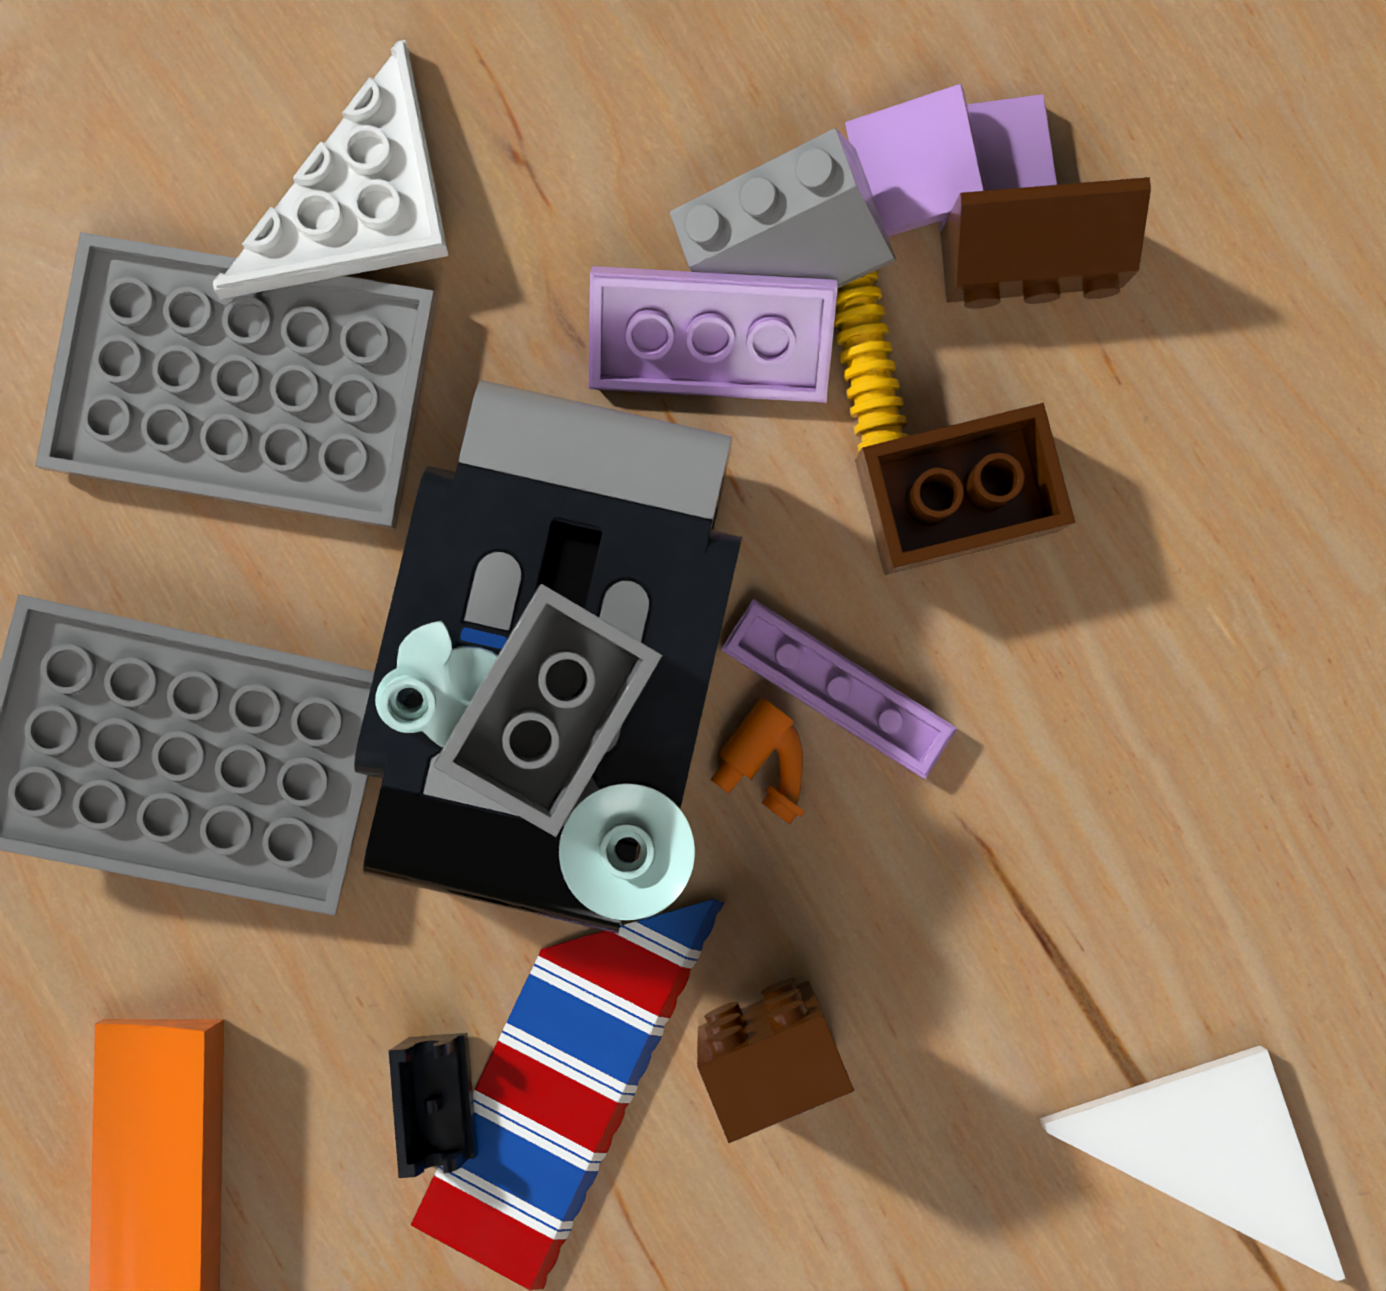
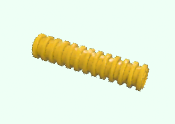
(868, 362)

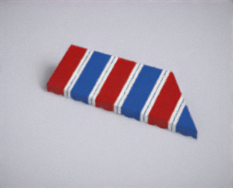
(561, 1090)

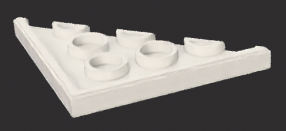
(355, 201)
(1217, 1144)

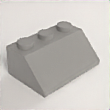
(790, 218)

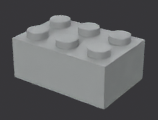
(547, 710)

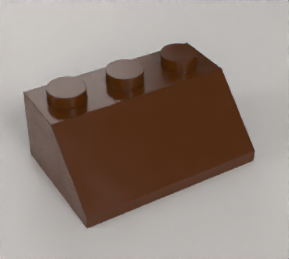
(1044, 241)

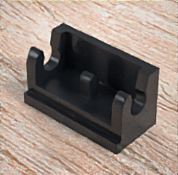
(432, 1103)

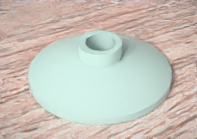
(620, 887)

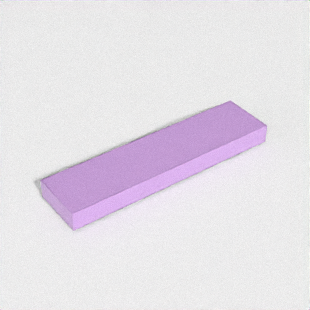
(839, 689)

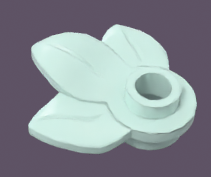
(441, 675)

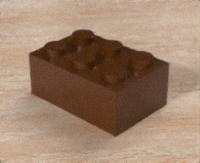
(964, 488)
(769, 1059)

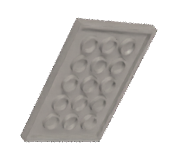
(242, 398)
(178, 756)

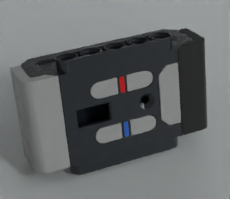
(609, 518)

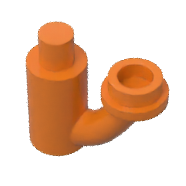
(749, 748)

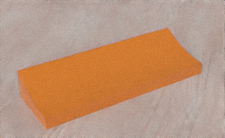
(157, 1155)

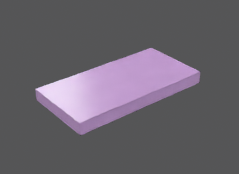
(710, 334)

